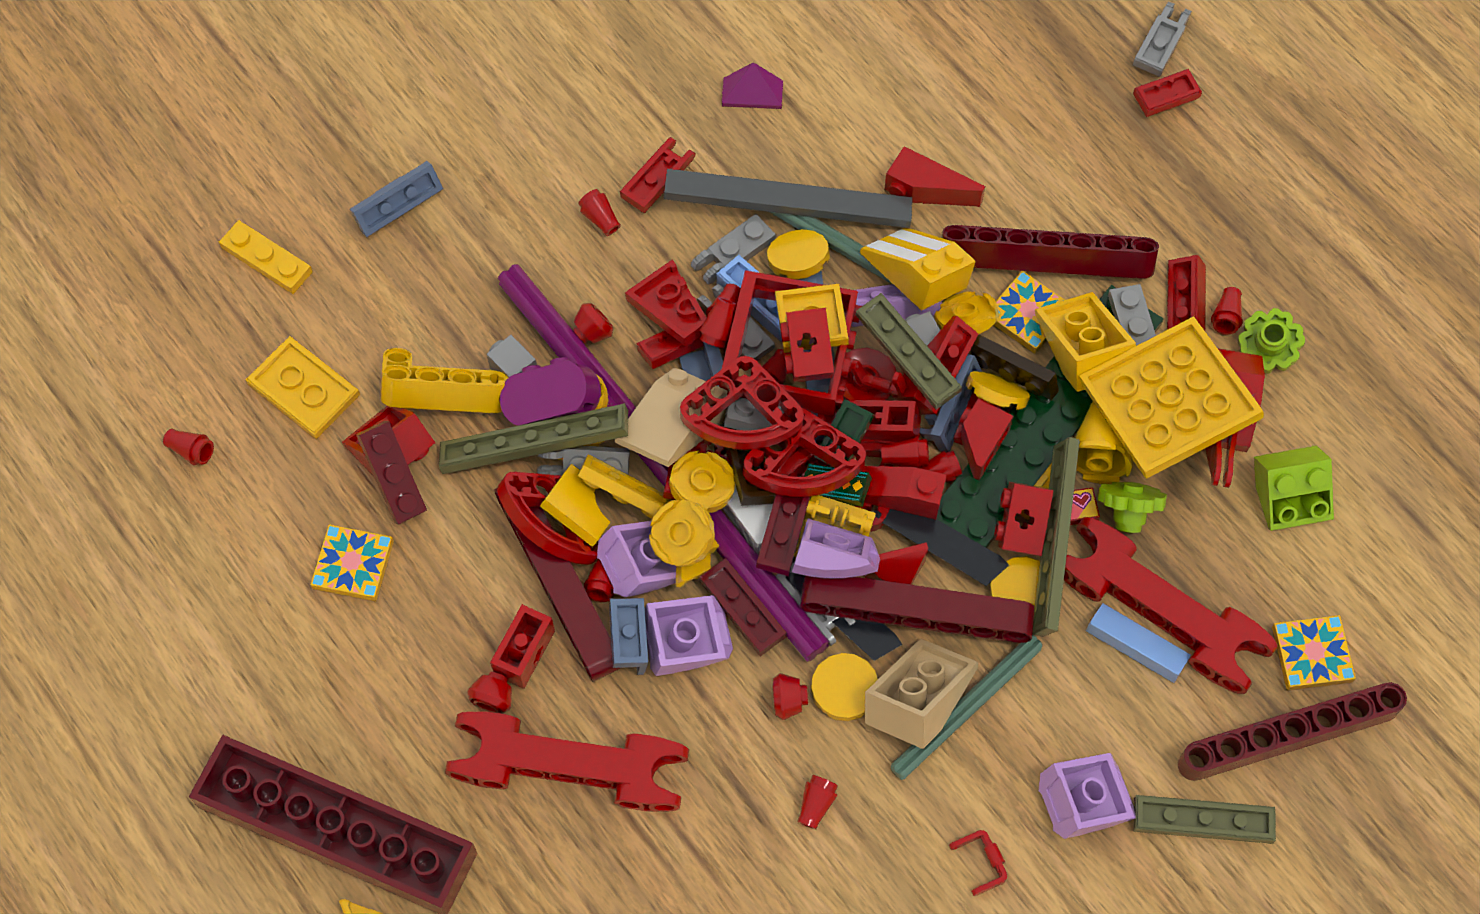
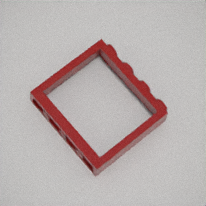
(764, 287)

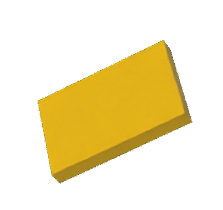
(303, 387)

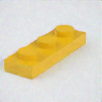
(265, 257)
(621, 486)

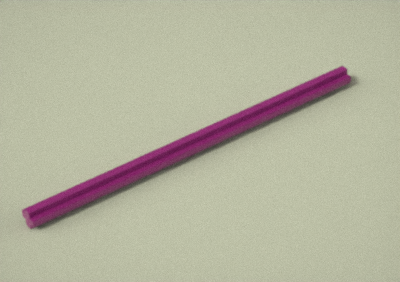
(732, 545)

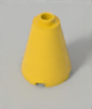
(1100, 452)

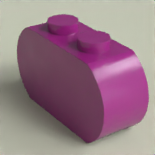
(549, 392)

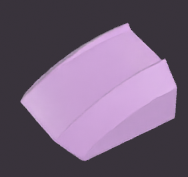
(834, 552)
(631, 560)
(686, 634)
(1085, 795)

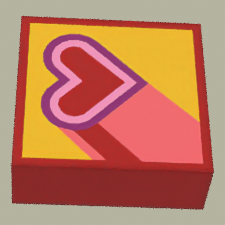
(1084, 505)

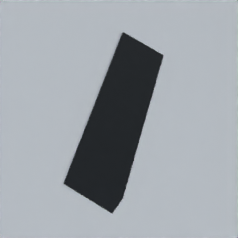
(948, 545)
(871, 637)

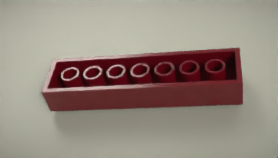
(334, 825)

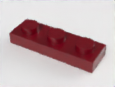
(391, 472)
(782, 534)
(743, 607)

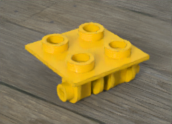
(838, 515)

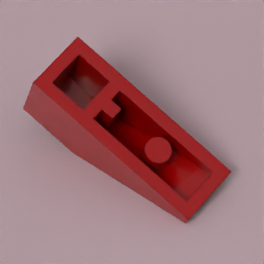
(931, 182)
(951, 349)
(892, 419)
(906, 489)

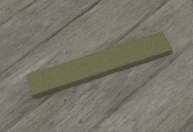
(533, 438)
(1056, 538)

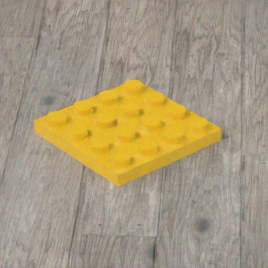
(1170, 397)

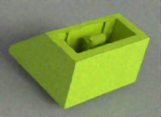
(1295, 487)

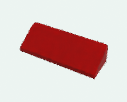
(1186, 290)

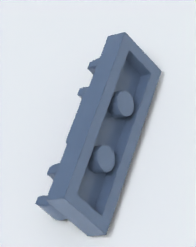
(396, 198)
(950, 413)

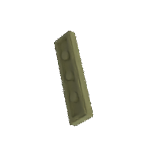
(908, 351)
(1205, 819)

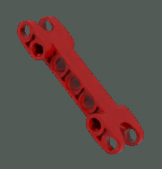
(1210, 636)
(624, 770)

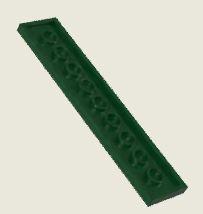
(1022, 458)

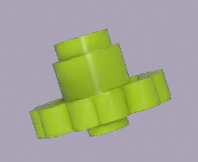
(1273, 338)
(1131, 503)

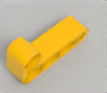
(438, 386)

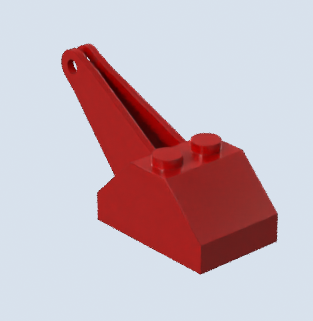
(1251, 372)

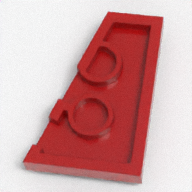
(668, 303)

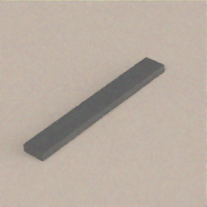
(788, 198)

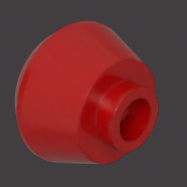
(592, 324)
(491, 693)
(788, 696)

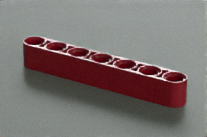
(1056, 251)
(569, 603)
(919, 607)
(1303, 720)

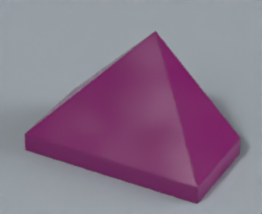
(752, 88)

